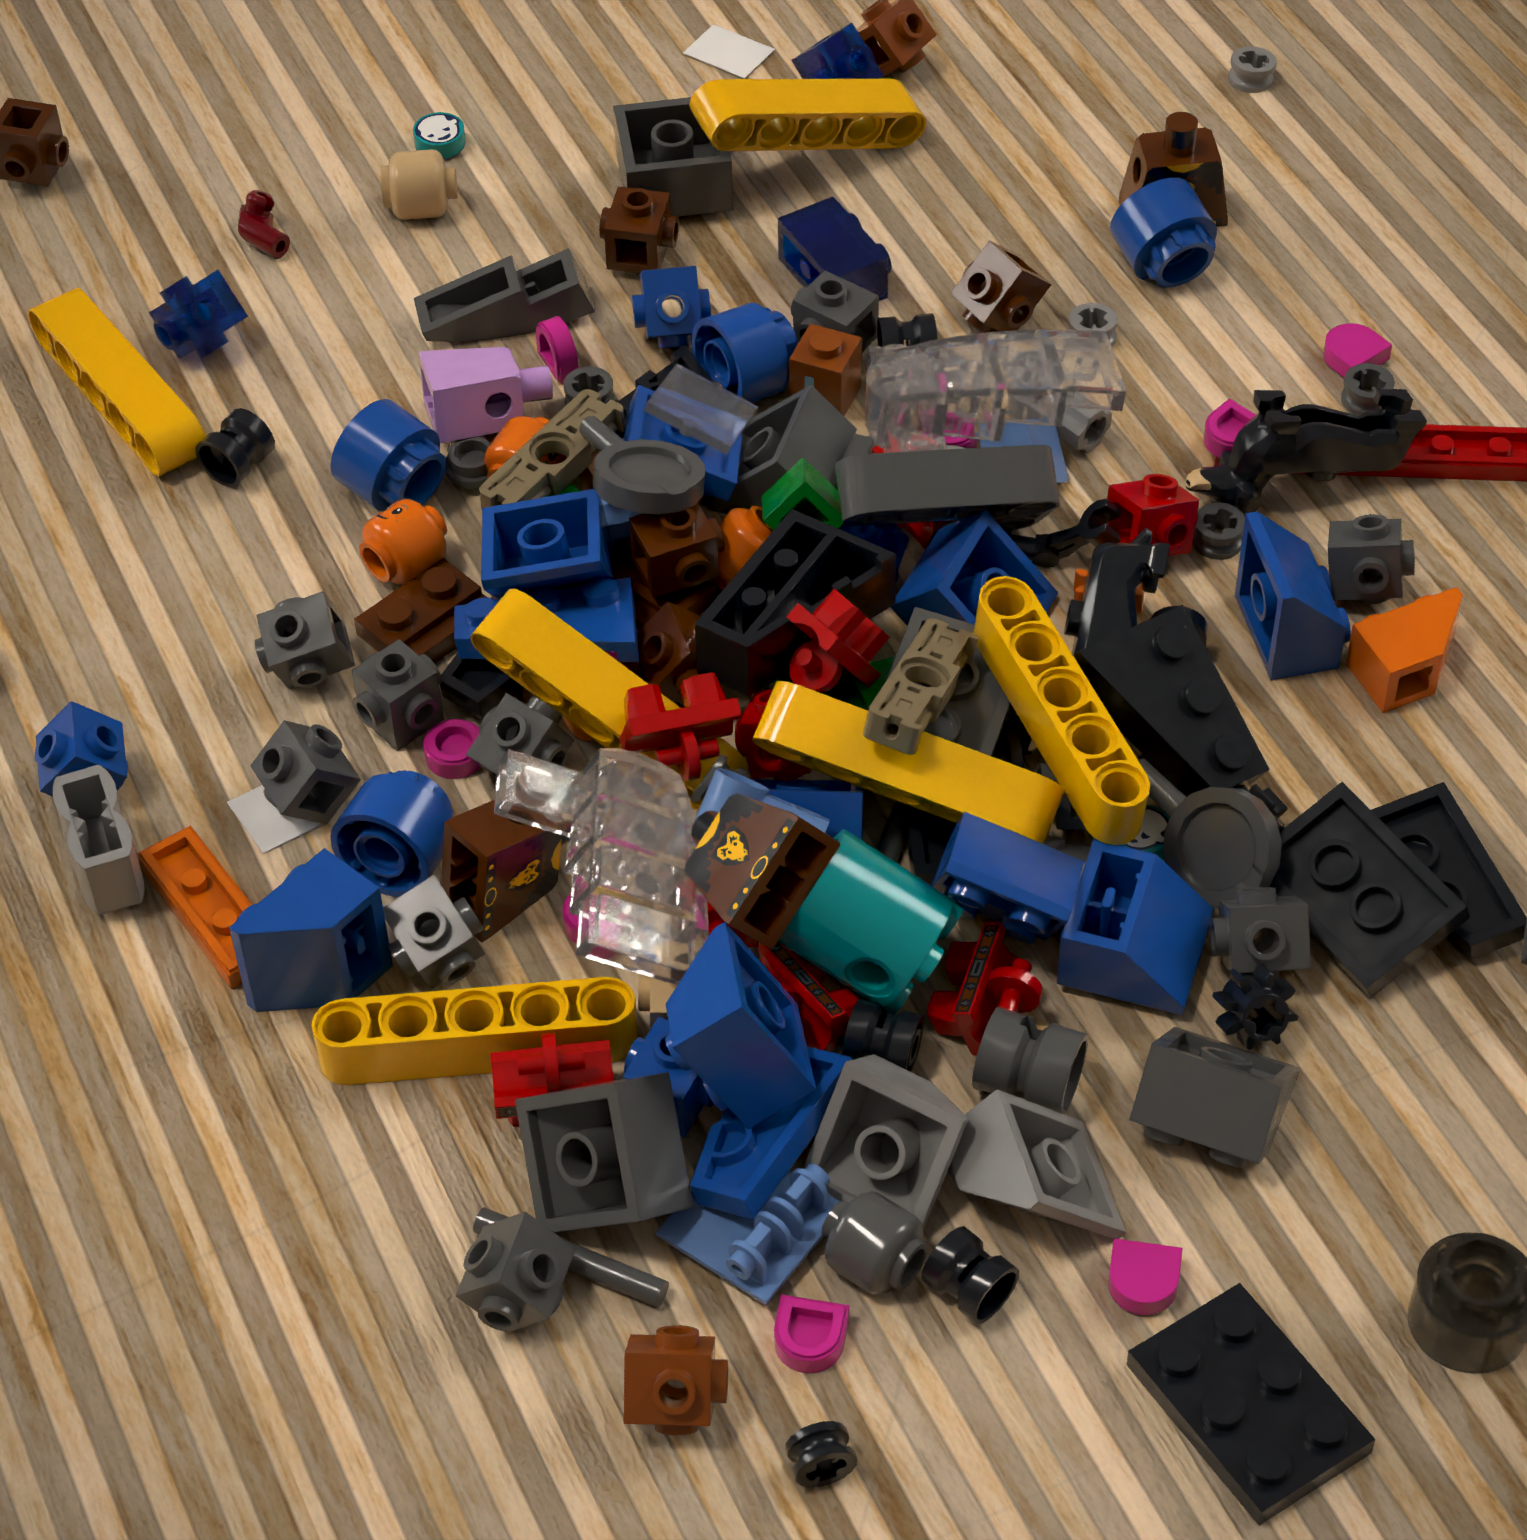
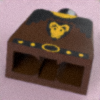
(1179, 153)
(757, 864)
(498, 865)

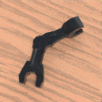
(1092, 528)

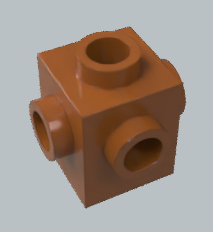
(899, 31)
(673, 1380)

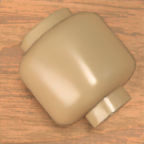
(418, 184)

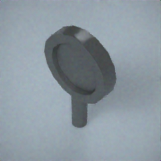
(643, 473)
(1217, 837)

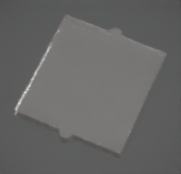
(701, 409)

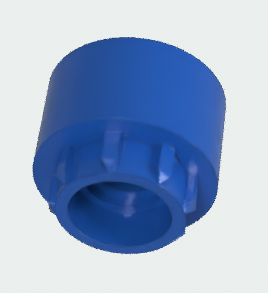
(1165, 232)
(746, 350)
(388, 456)
(394, 830)

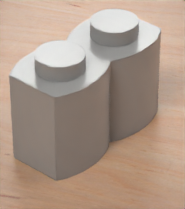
(98, 839)

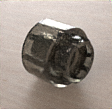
(1470, 1303)

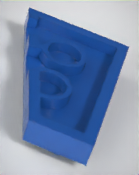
(598, 610)
(746, 1165)

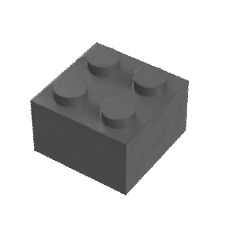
(669, 152)

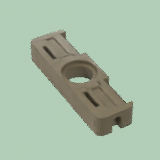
(527, 478)
(905, 708)

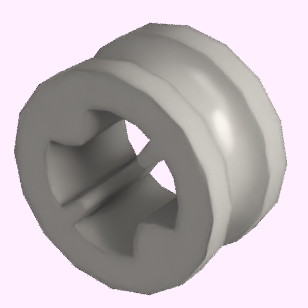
(1252, 69)
(1094, 316)

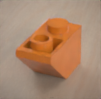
(1405, 649)

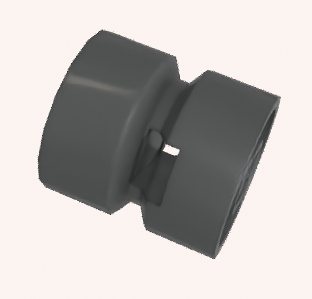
(1030, 1061)

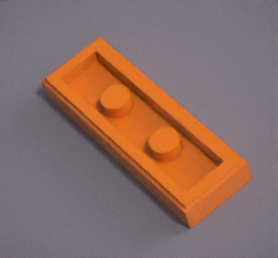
(198, 895)

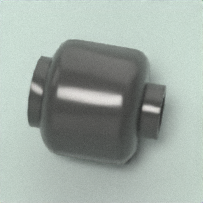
(874, 1243)

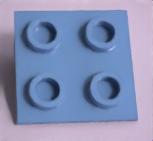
(760, 1251)

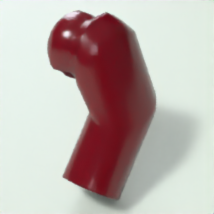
(256, 225)

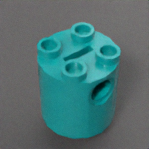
(871, 924)

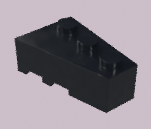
(801, 562)
(1173, 703)

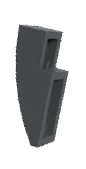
(505, 300)

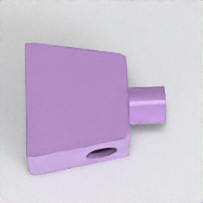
(477, 390)

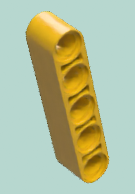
(807, 114)
(117, 381)
(570, 673)
(1061, 711)
(936, 779)
(445, 1024)

